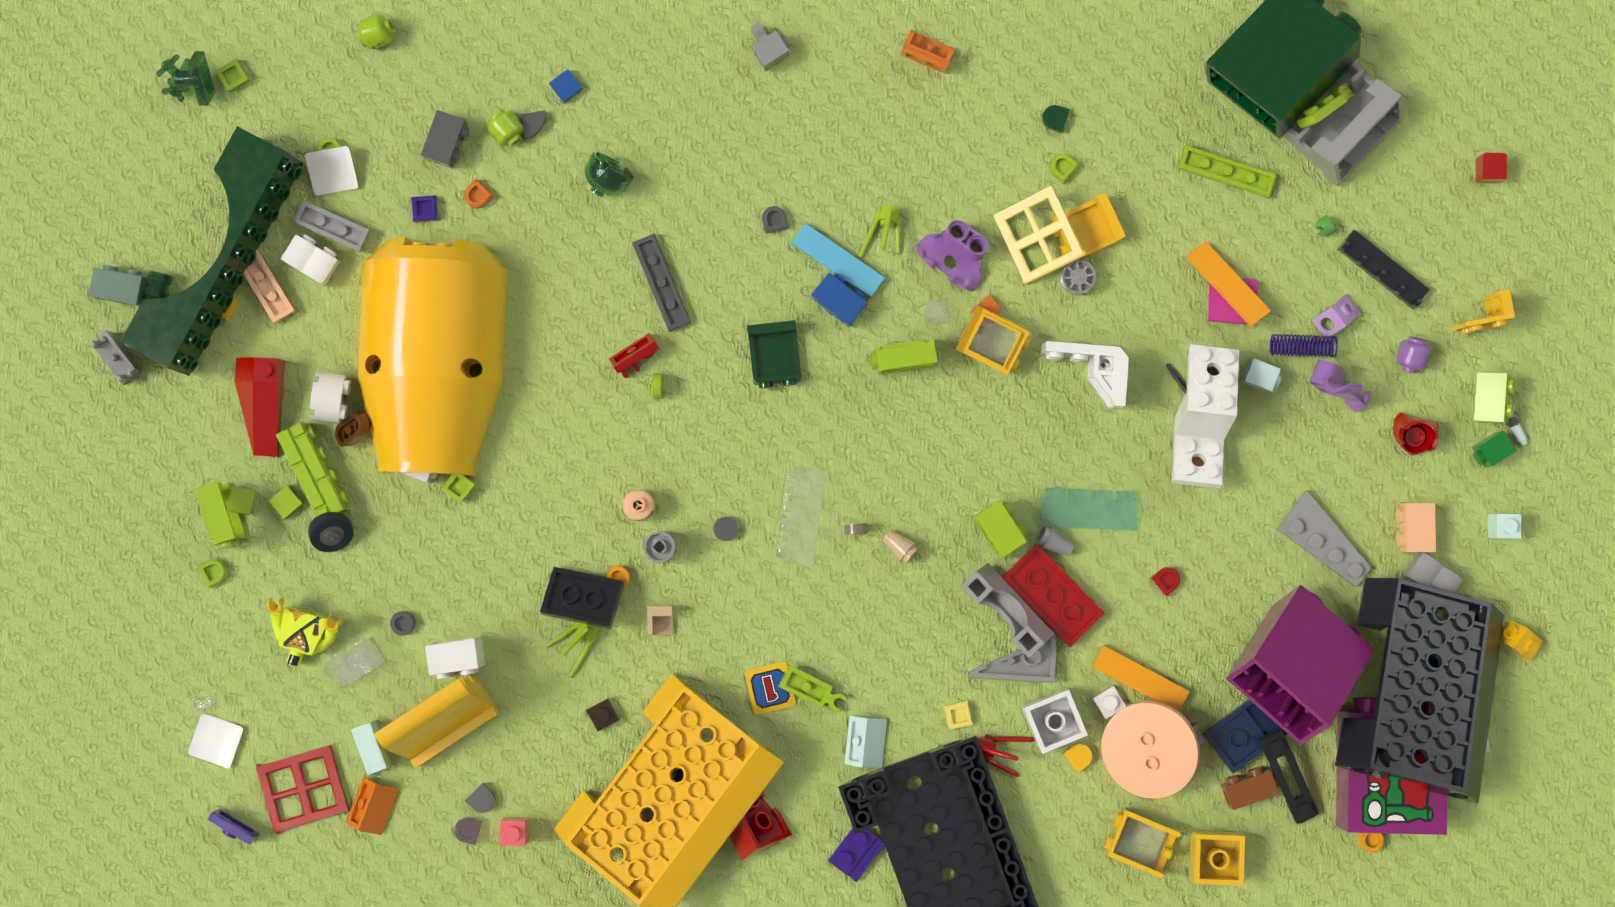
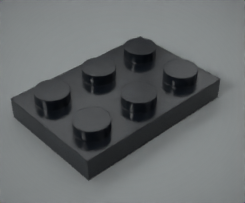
(582, 597)

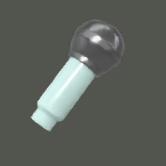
(1516, 429)

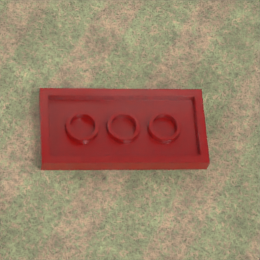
(1052, 595)

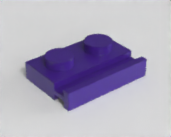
(856, 852)

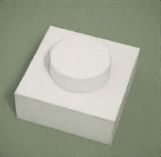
(1108, 702)

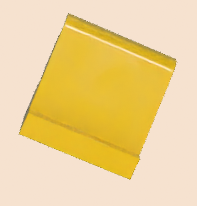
(438, 721)

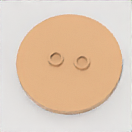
(1150, 749)

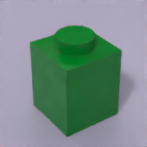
(1493, 449)

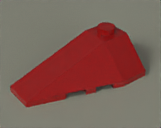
(759, 829)

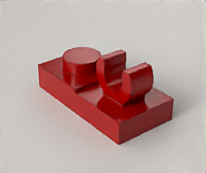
(640, 349)

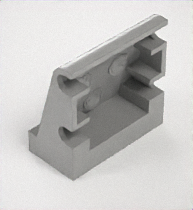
(1352, 130)

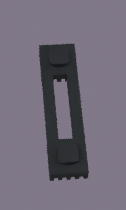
(1275, 746)

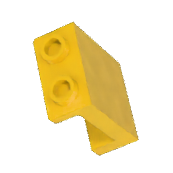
(1094, 226)

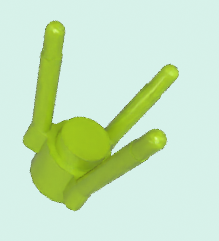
(888, 218)
(584, 632)

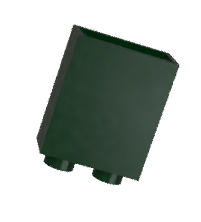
(1284, 60)

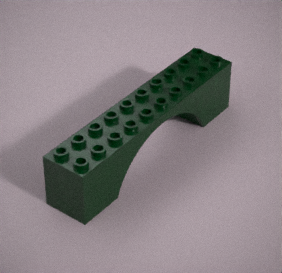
(256, 184)

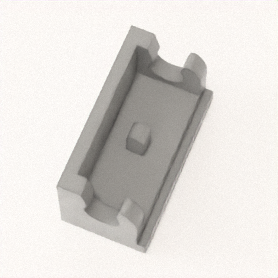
(116, 357)

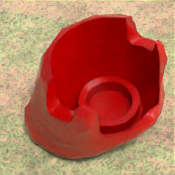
(1415, 434)

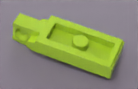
(1327, 105)

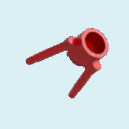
(989, 750)

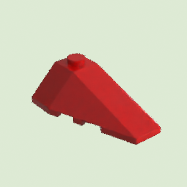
(261, 399)

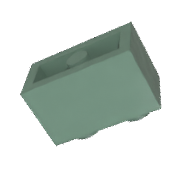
(118, 286)

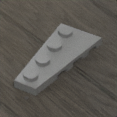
(1320, 537)

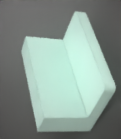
(865, 742)
(371, 752)

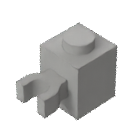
(770, 48)

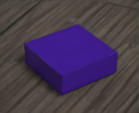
(424, 208)

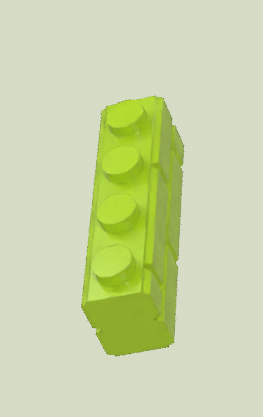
(311, 469)

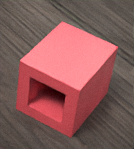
(514, 831)

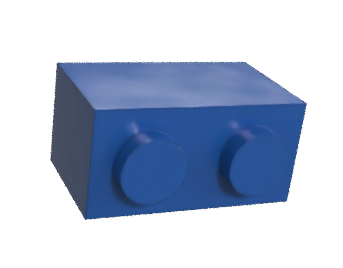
(839, 299)

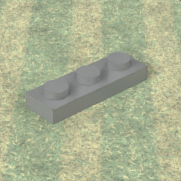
(332, 226)

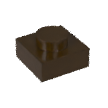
(602, 714)

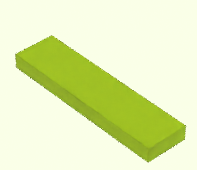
(1227, 171)

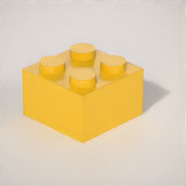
(1217, 857)

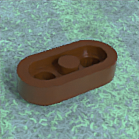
(352, 429)

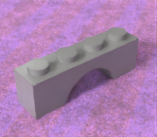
(992, 590)

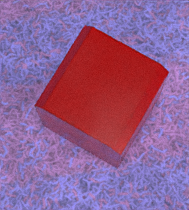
(1491, 168)

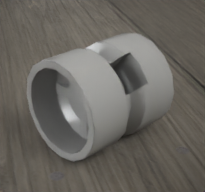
(660, 547)

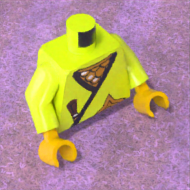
(301, 630)

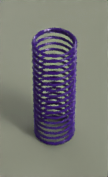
(1289, 344)

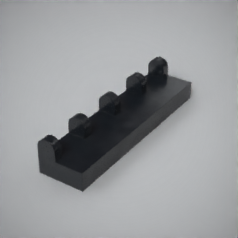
(1383, 269)

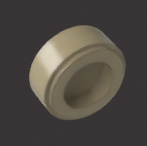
(856, 529)

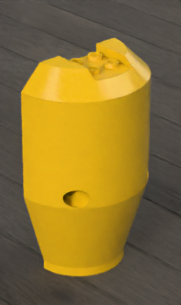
(429, 324)

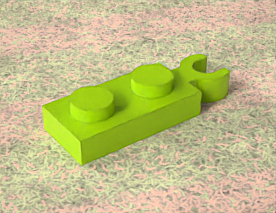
(809, 688)

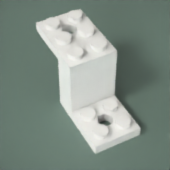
(1205, 416)

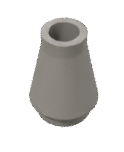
(1054, 541)

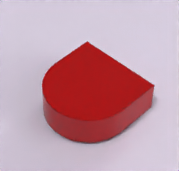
(1166, 580)

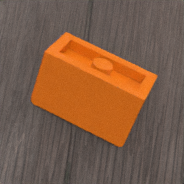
(371, 806)

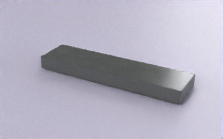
(661, 282)

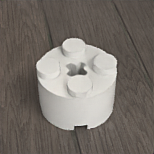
(329, 397)

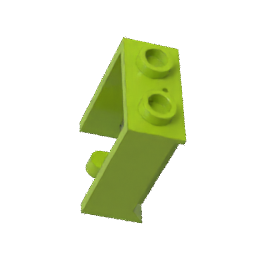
(904, 356)
(222, 525)

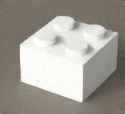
(454, 656)
(1054, 720)

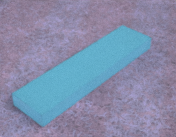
(838, 260)

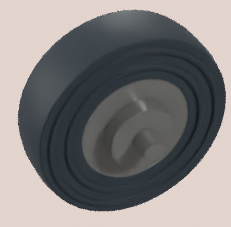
(330, 531)

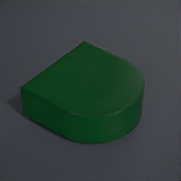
(1055, 118)

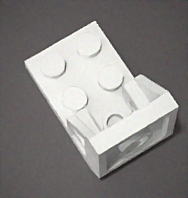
(1107, 381)

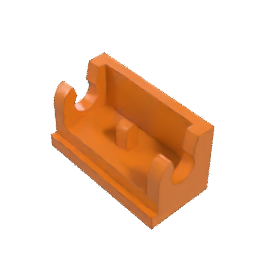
(927, 52)

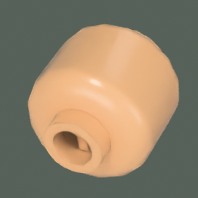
(647, 505)

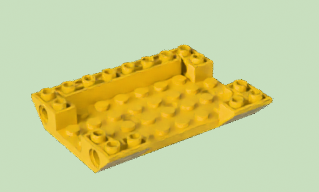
(689, 815)

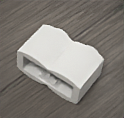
(310, 259)

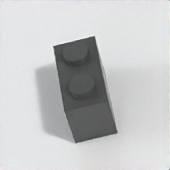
(445, 139)

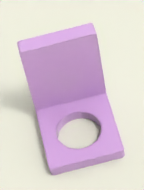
(1340, 313)

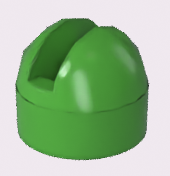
(1326, 225)

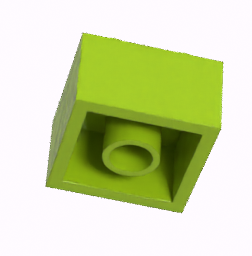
(1000, 529)

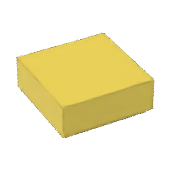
(958, 715)

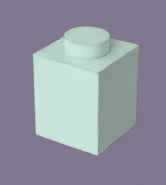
(1261, 376)
(1504, 526)

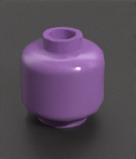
(1413, 354)

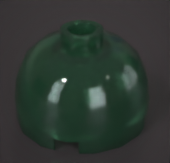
(606, 175)

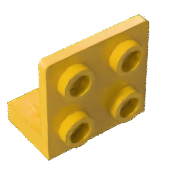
(1499, 308)

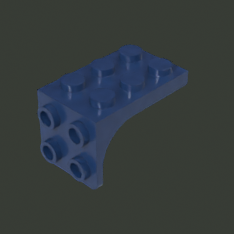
(1238, 733)

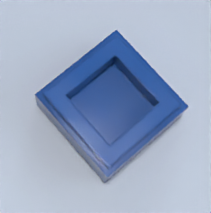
(565, 86)

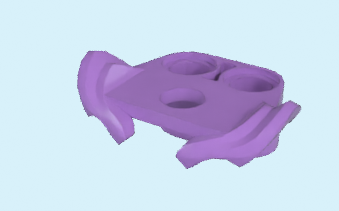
(936, 247)
(1330, 379)

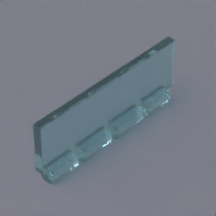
(1093, 513)

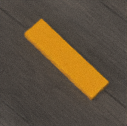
(1228, 284)
(1140, 678)

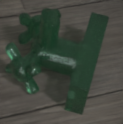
(192, 74)

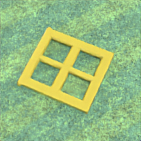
(1039, 235)

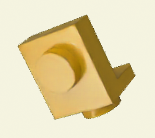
(1521, 640)

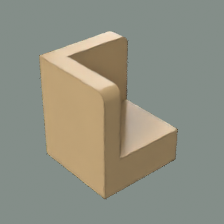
(660, 620)

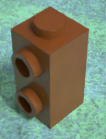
(1249, 788)

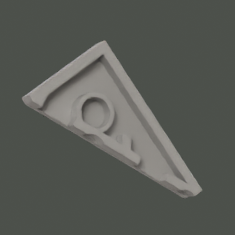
(1019, 667)

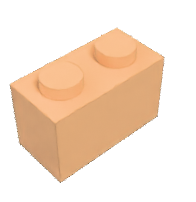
(1416, 527)

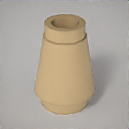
(900, 546)

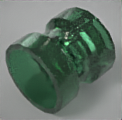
(158, 284)

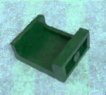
(774, 353)

